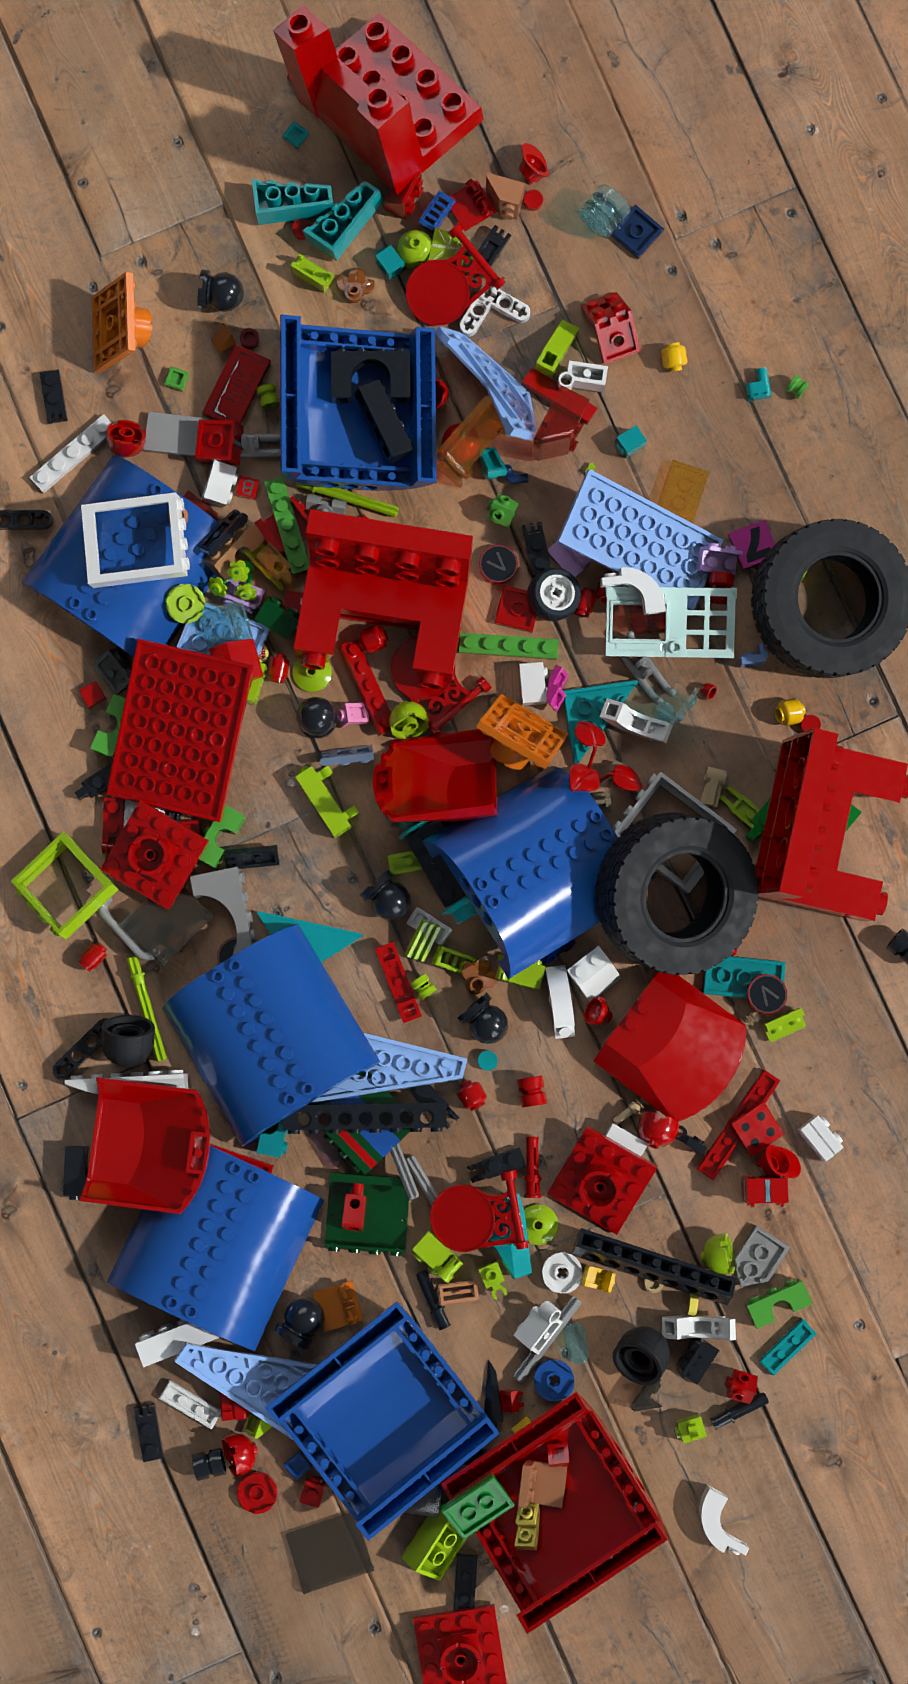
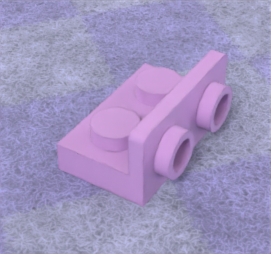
(714, 558)
(250, 606)

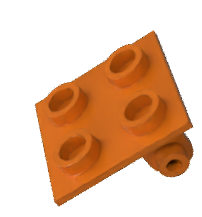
(339, 1305)

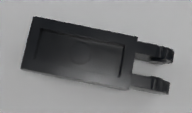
(222, 532)
(428, 1094)
(498, 1163)

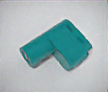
(760, 389)

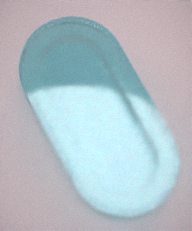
(576, 1343)

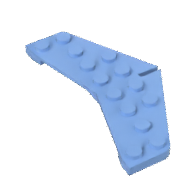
(506, 393)

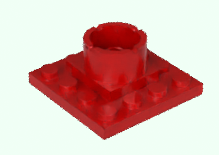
(174, 850)
(597, 1162)
(462, 1634)

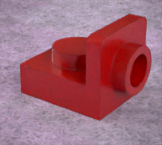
(313, 1491)

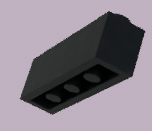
(384, 421)

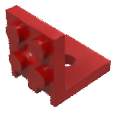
(611, 319)

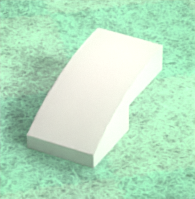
(419, 914)

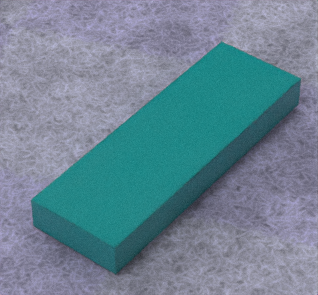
(787, 1346)

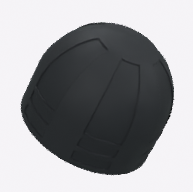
(127, 1039)
(642, 1355)

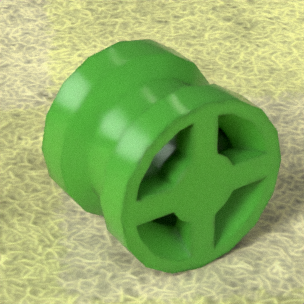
(797, 386)

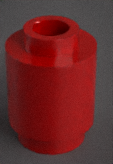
(586, 603)
(278, 668)
(93, 956)

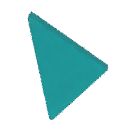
(587, 705)
(324, 939)

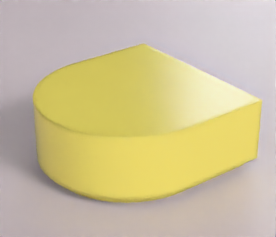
(692, 1305)

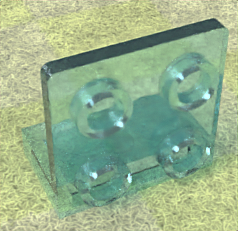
(225, 624)
(666, 712)

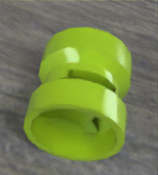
(268, 397)
(425, 991)

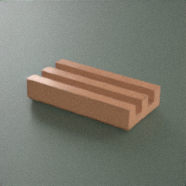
(440, 1293)

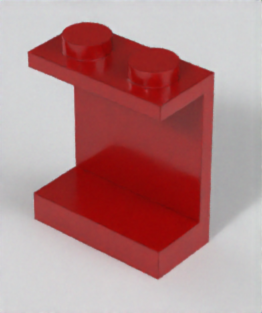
(270, 529)

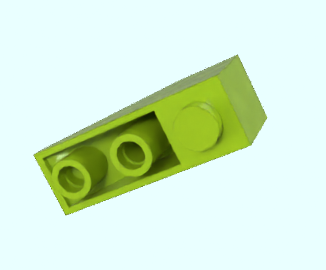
(556, 349)

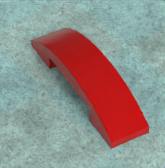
(398, 982)

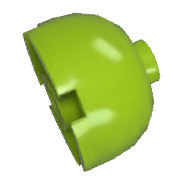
(414, 248)
(408, 719)
(718, 1254)

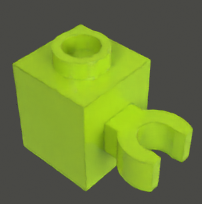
(492, 1277)
(690, 1428)

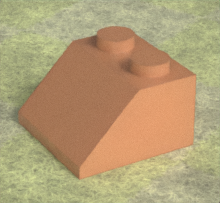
(505, 195)

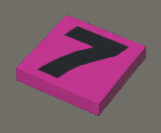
(754, 542)

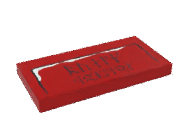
(236, 385)

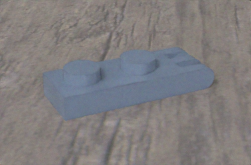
(347, 755)

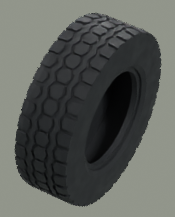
(885, 588)
(728, 901)

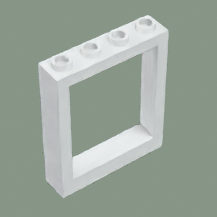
(179, 543)
(631, 812)

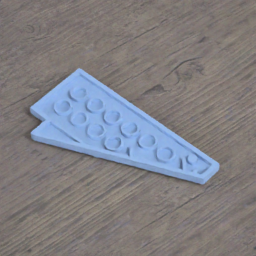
(400, 1068)
(243, 1376)

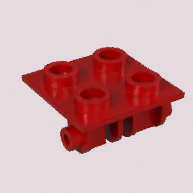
(472, 205)

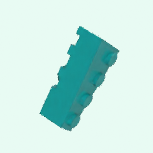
(290, 201)
(343, 223)

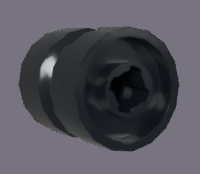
(899, 945)
(209, 1464)

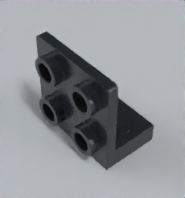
(696, 1360)

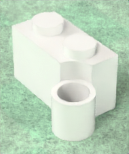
(585, 376)
(539, 1326)

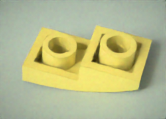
(528, 1527)

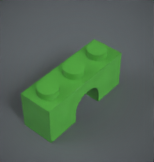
(106, 742)
(230, 822)
(761, 1306)

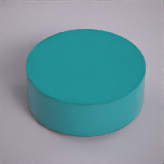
(487, 1060)

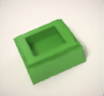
(176, 379)

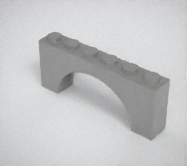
(228, 889)

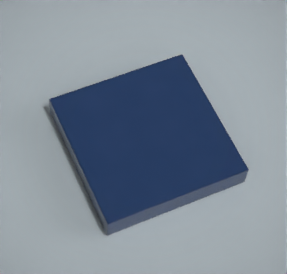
(637, 232)

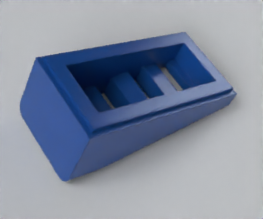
(427, 213)

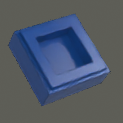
(297, 1465)

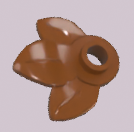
(355, 283)
(479, 972)

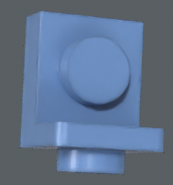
(750, 659)

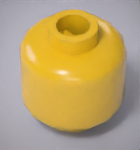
(674, 356)
(790, 712)

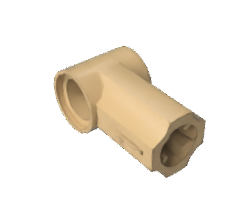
(713, 783)

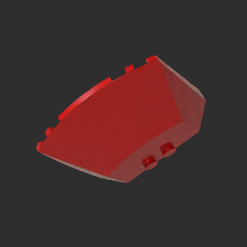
(437, 778)
(674, 1048)
(147, 1146)

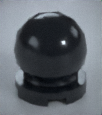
(220, 291)
(316, 717)
(388, 897)
(486, 1021)
(302, 1319)

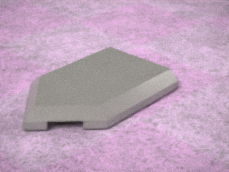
(759, 1257)

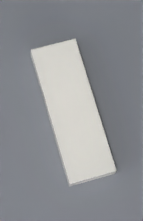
(190, 1404)

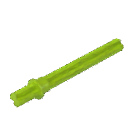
(353, 498)
(145, 1004)

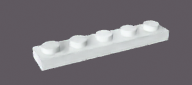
(71, 454)

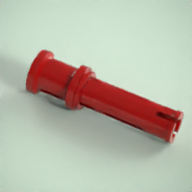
(532, 1175)

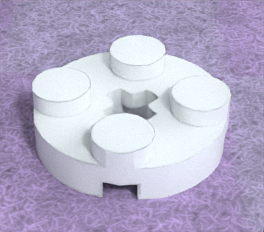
(561, 1284)

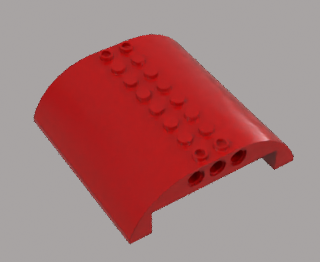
(595, 1534)

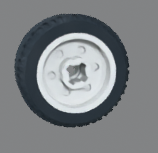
(542, 597)

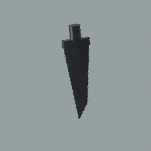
(492, 1399)

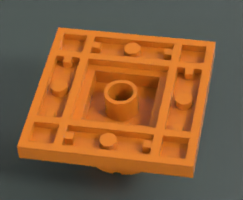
(118, 323)
(520, 734)

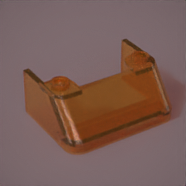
(469, 441)

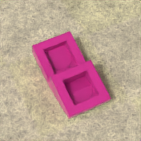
(554, 691)

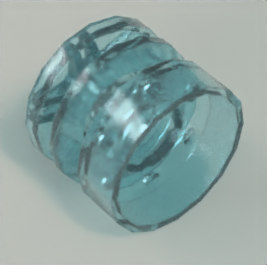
(604, 211)

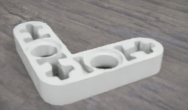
(487, 304)

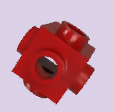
(741, 1386)

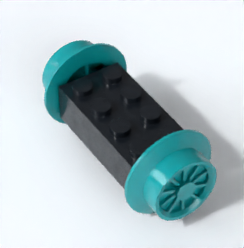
(437, 870)

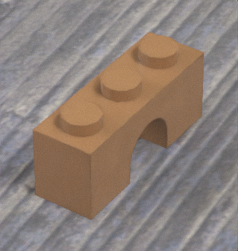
(247, 538)

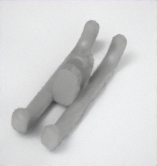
(251, 445)
(643, 670)
(126, 938)

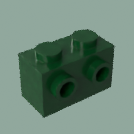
(278, 617)

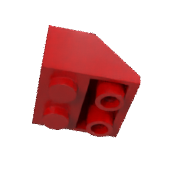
(402, 204)

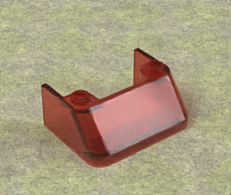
(560, 425)

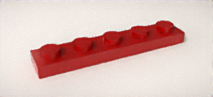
(367, 686)

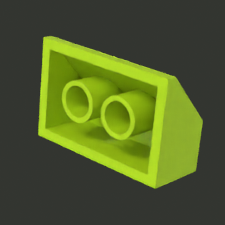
(433, 1547)

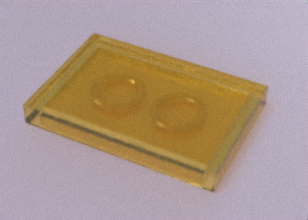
(683, 490)

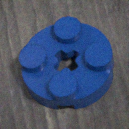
(542, 1382)

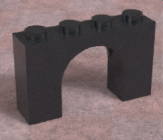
(346, 363)
(75, 1171)

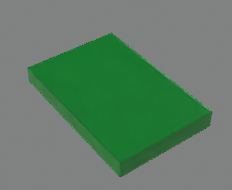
(477, 1506)

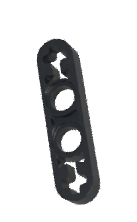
(14, 516)
(83, 1047)

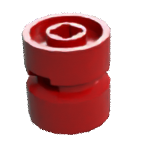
(720, 580)
(532, 1091)

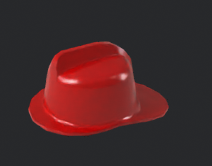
(533, 164)
(779, 1162)

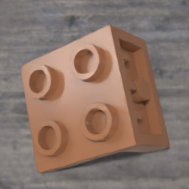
(542, 1484)

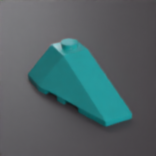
(515, 1261)

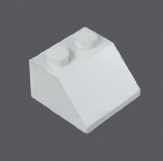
(594, 974)

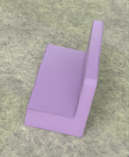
(568, 559)

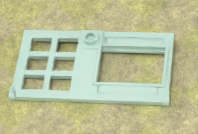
(675, 624)

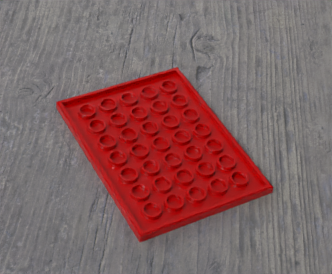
(179, 729)

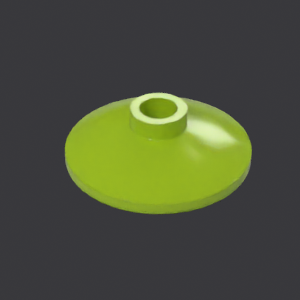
(308, 682)
(549, 1224)

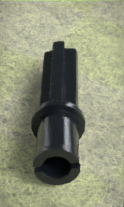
(432, 1299)
(739, 1411)

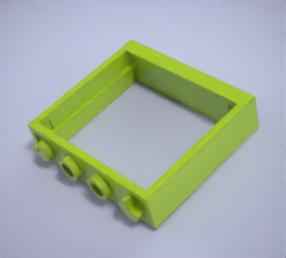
(40, 863)

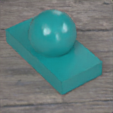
(492, 464)

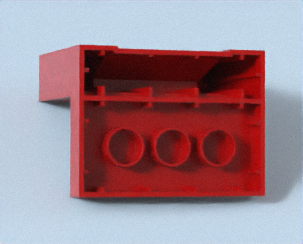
(377, 94)
(389, 576)
(810, 821)

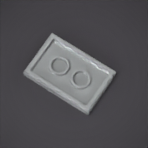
(171, 434)

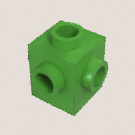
(502, 510)

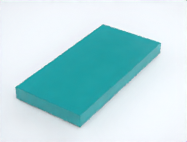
(736, 973)

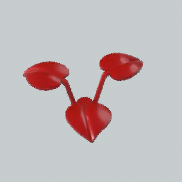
(586, 779)

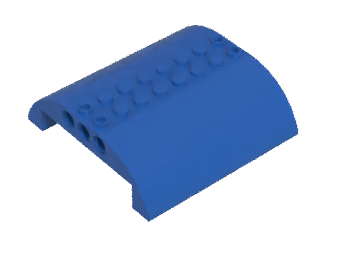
(333, 441)
(126, 542)
(530, 866)
(269, 1032)
(224, 1254)
(383, 1419)

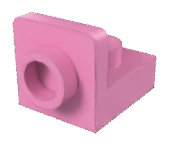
(352, 714)

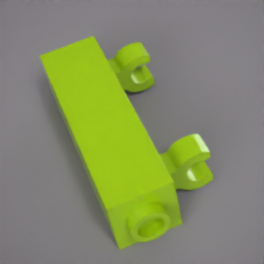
(323, 801)

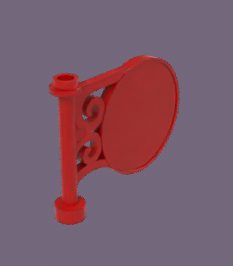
(441, 291)
(408, 684)
(466, 1217)

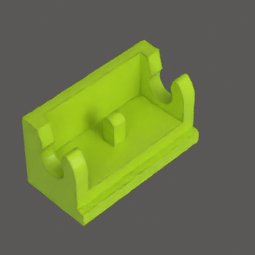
(312, 273)

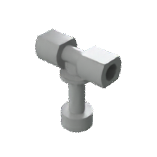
(316, 503)

